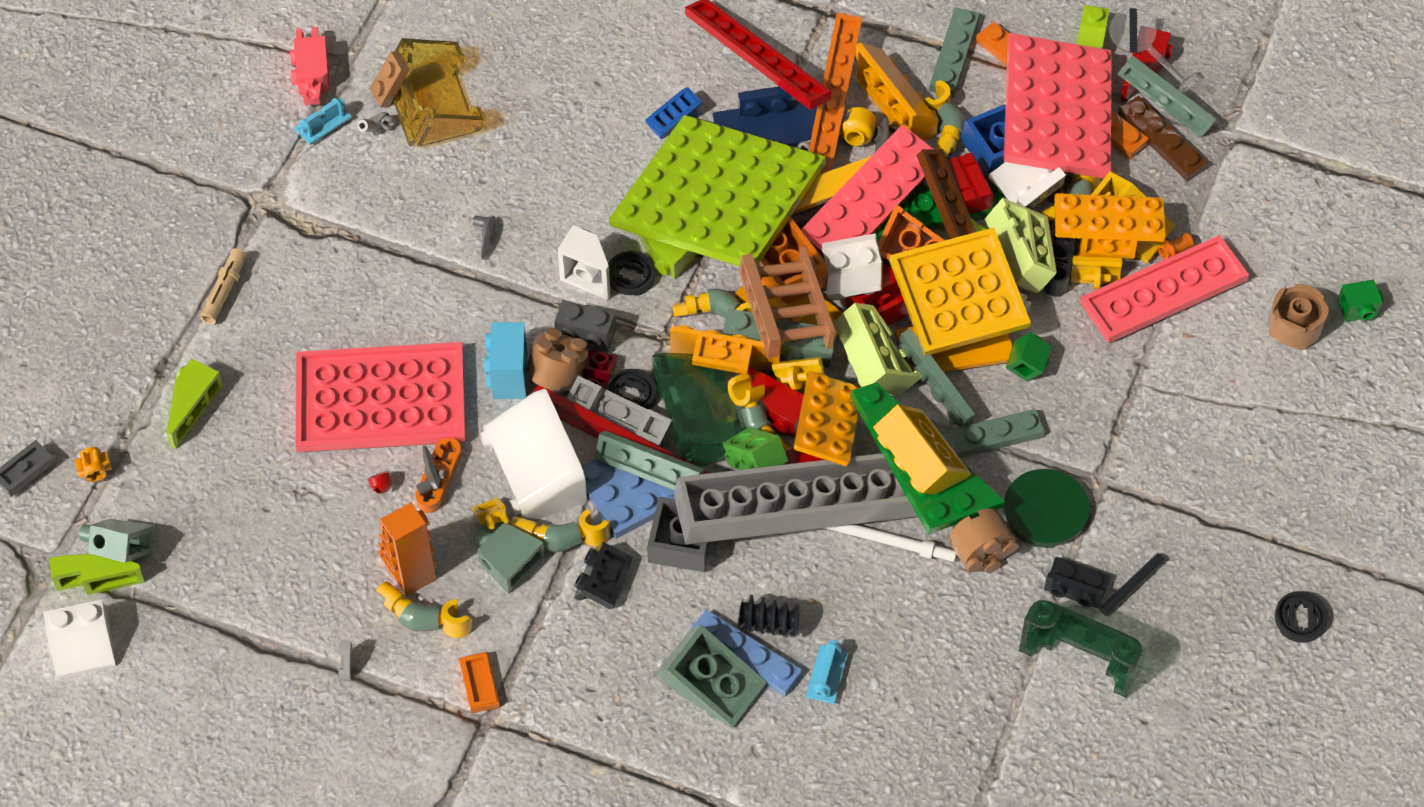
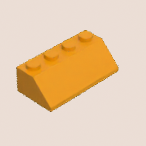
(893, 92)

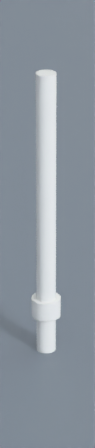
(926, 548)

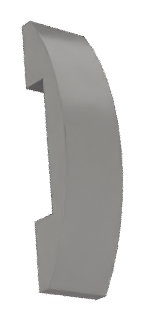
(620, 411)

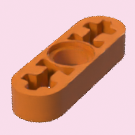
(450, 468)

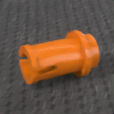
(1175, 246)

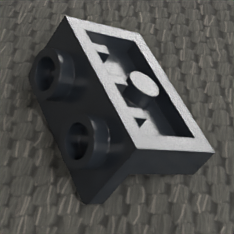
(602, 575)
(1076, 583)

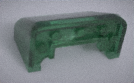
(697, 405)
(1053, 622)

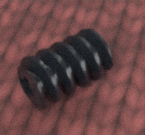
(769, 616)

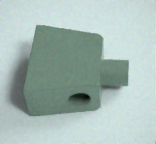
(118, 539)
(508, 554)

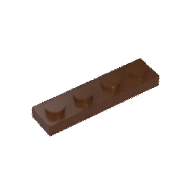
(1163, 138)
(945, 192)

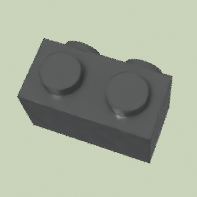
(587, 323)

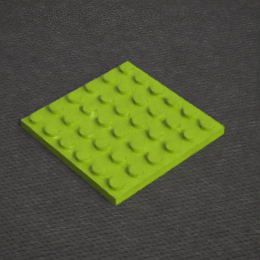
(717, 191)

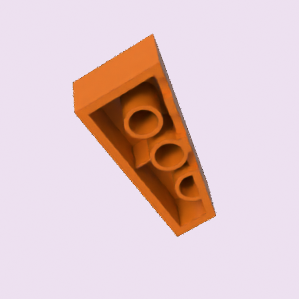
(904, 234)
(407, 548)

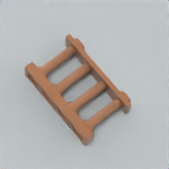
(766, 316)

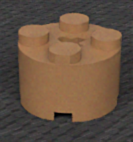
(1297, 316)
(556, 359)
(982, 541)

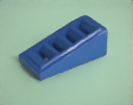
(683, 100)

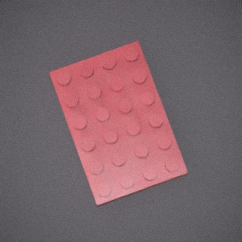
(1058, 106)
(379, 396)

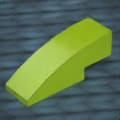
(93, 573)

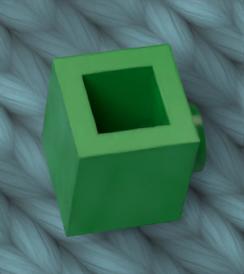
(1360, 300)
(1028, 356)

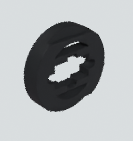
(627, 260)
(627, 377)
(1308, 601)

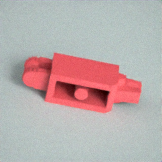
(312, 66)

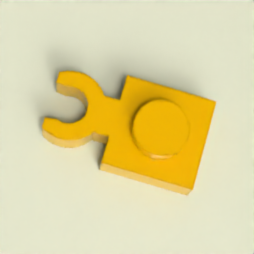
(490, 512)

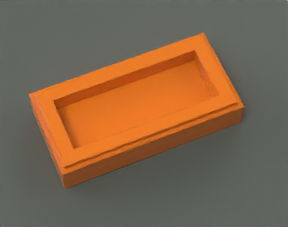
(479, 682)

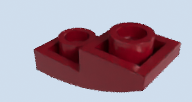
(599, 367)

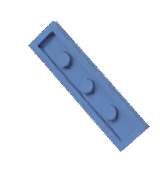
(774, 669)

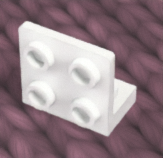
(1025, 183)
(853, 266)

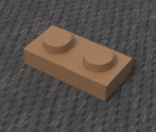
(389, 79)

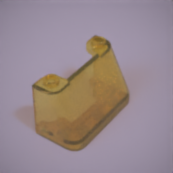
(431, 96)

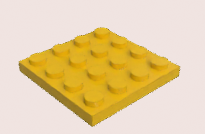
(959, 291)

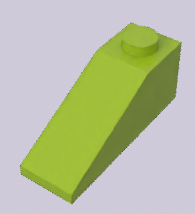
(1093, 26)
(667, 258)
(192, 394)

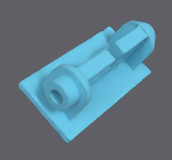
(324, 121)
(827, 672)

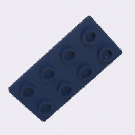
(769, 115)

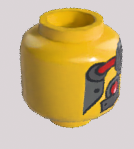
(858, 126)

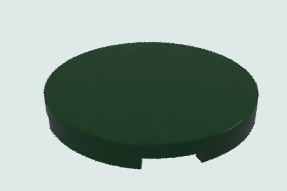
(1046, 507)

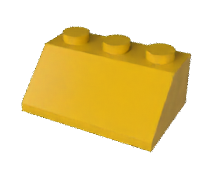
(920, 450)

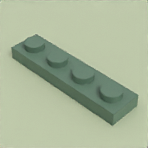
(955, 49)
(1166, 96)
(941, 387)
(995, 433)
(642, 460)

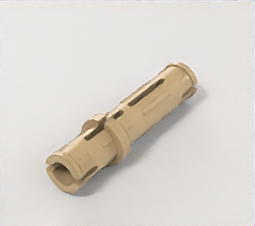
(227, 278)

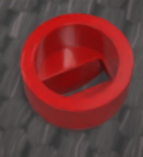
(380, 482)

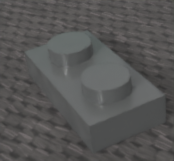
(24, 467)

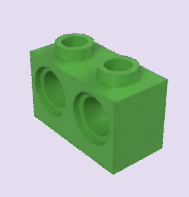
(754, 450)

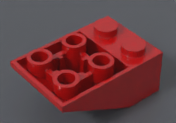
(887, 301)

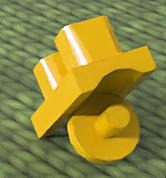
(1095, 270)
(795, 372)

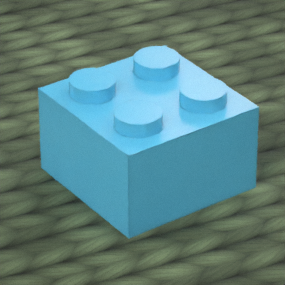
(506, 360)

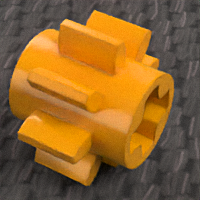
(92, 464)

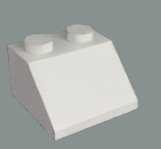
(584, 262)
(79, 638)

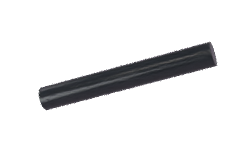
(1132, 584)

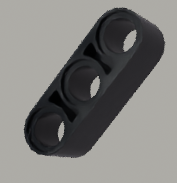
(1061, 248)

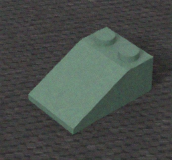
(711, 676)

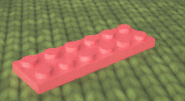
(871, 192)
(1163, 289)

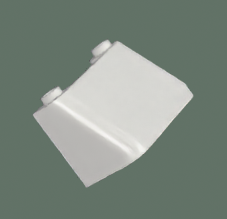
(536, 458)

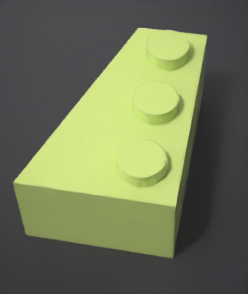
(1025, 243)
(872, 350)

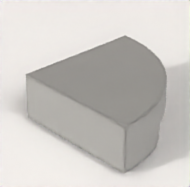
(347, 658)

